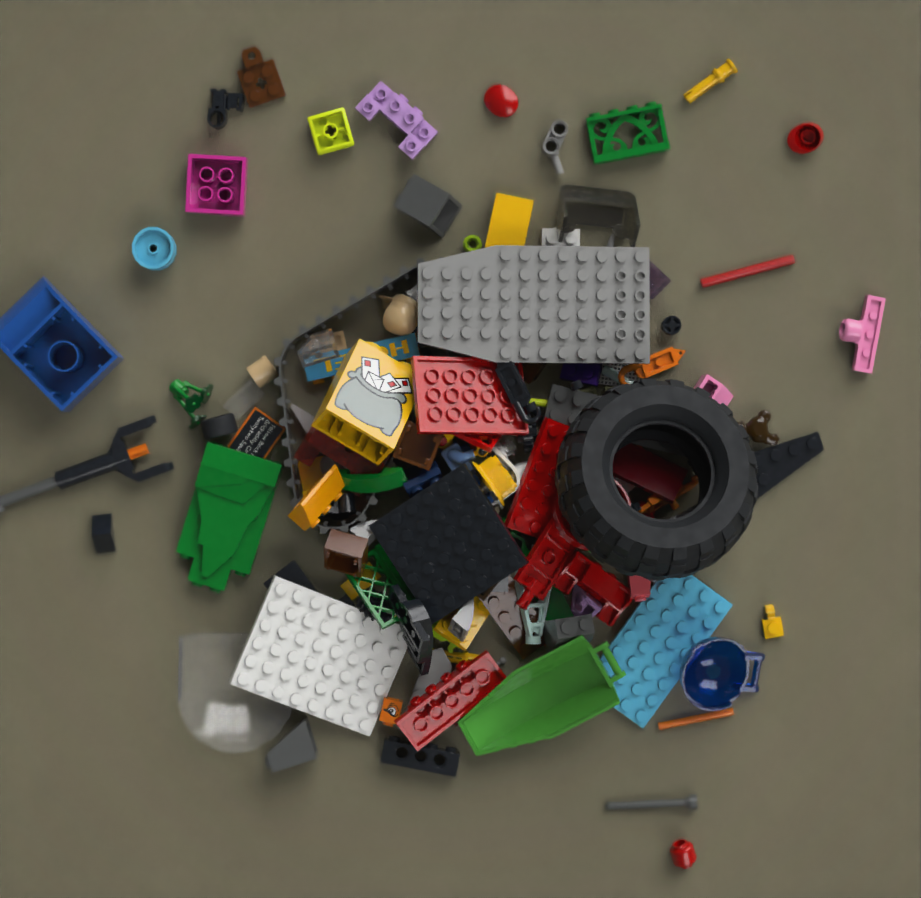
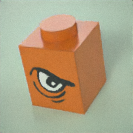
(390, 710)

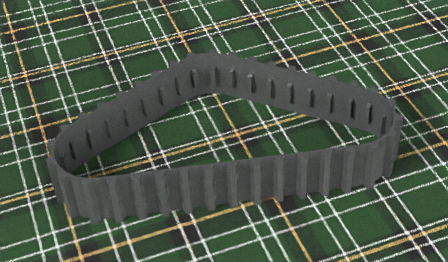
(283, 401)

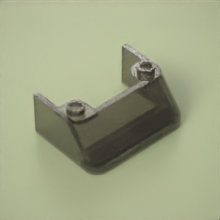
(598, 208)

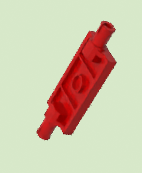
(544, 566)

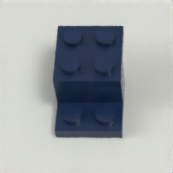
(421, 478)

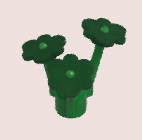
(181, 391)

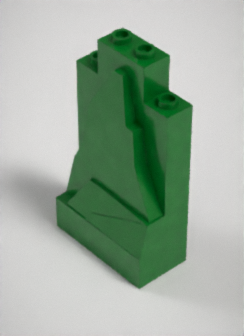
(227, 514)

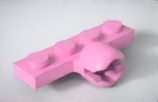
(864, 333)

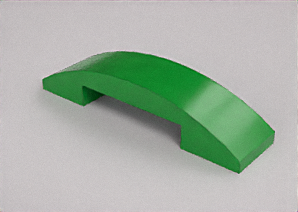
(372, 483)

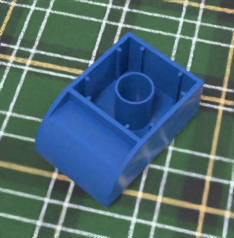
(56, 345)

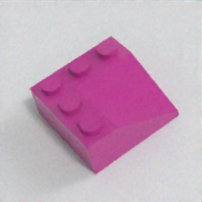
(216, 185)

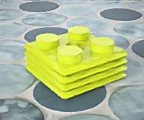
(319, 126)

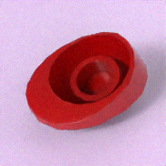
(501, 100)
(805, 137)

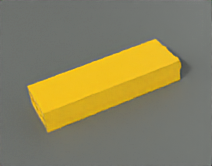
(509, 220)

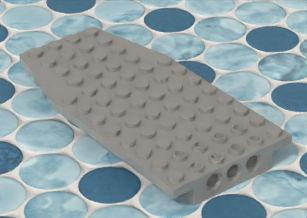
(538, 304)

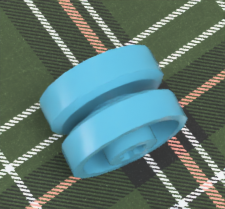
(165, 252)

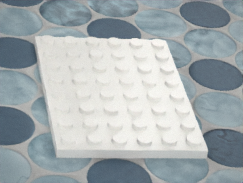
(319, 656)

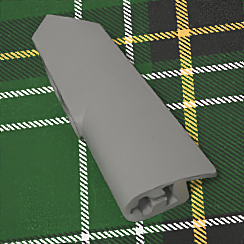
(439, 665)

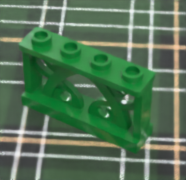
(651, 144)

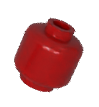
(682, 853)

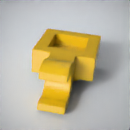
(772, 625)

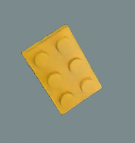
(479, 617)

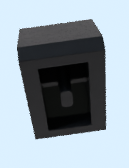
(103, 533)

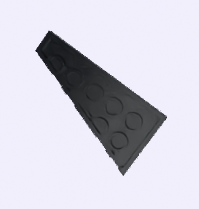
(783, 459)

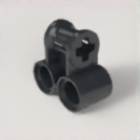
(342, 507)

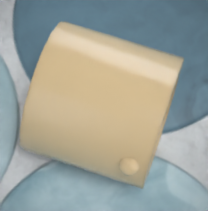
(262, 371)

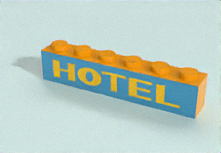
(397, 348)

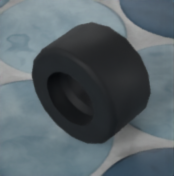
(218, 426)

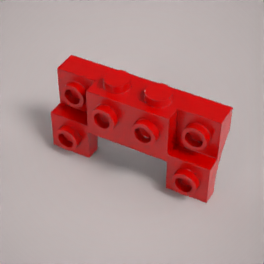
(597, 583)

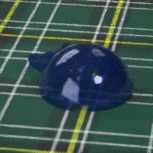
(717, 672)

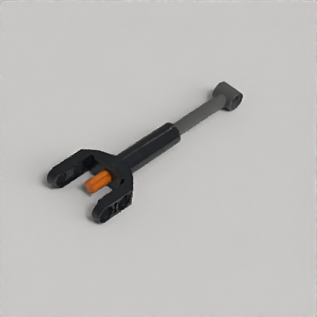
(118, 459)

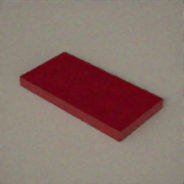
(648, 472)

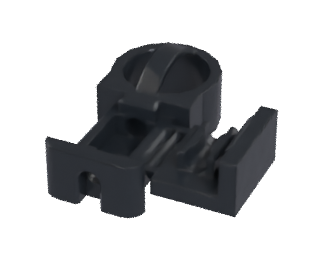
(224, 102)

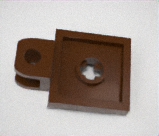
(258, 69)

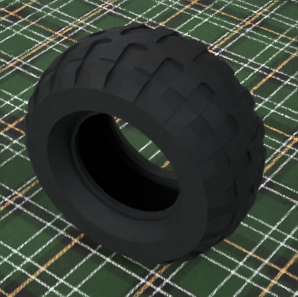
(697, 428)

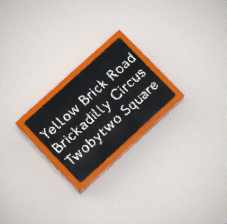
(257, 434)

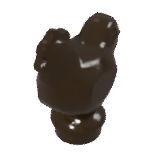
(758, 429)

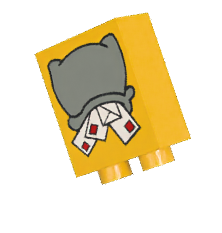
(367, 402)

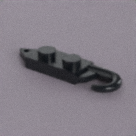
(516, 390)

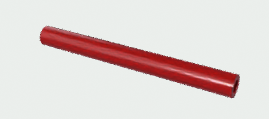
(747, 271)

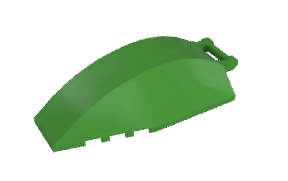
(544, 698)

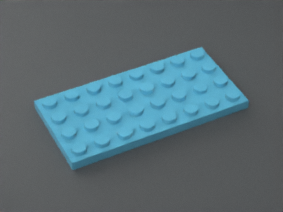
(657, 639)

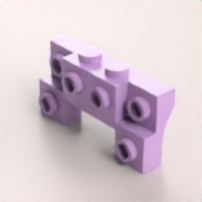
(401, 114)

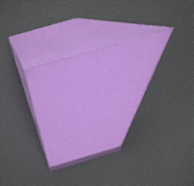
(583, 603)

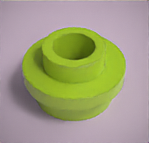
(476, 239)

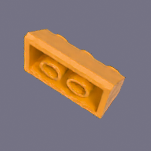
(318, 499)

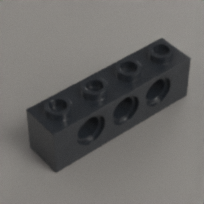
(448, 767)

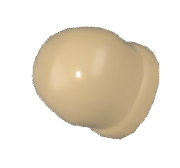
(399, 314)

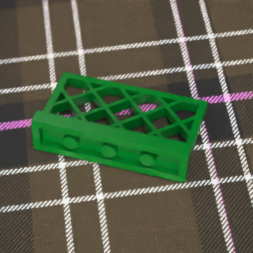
(394, 578)

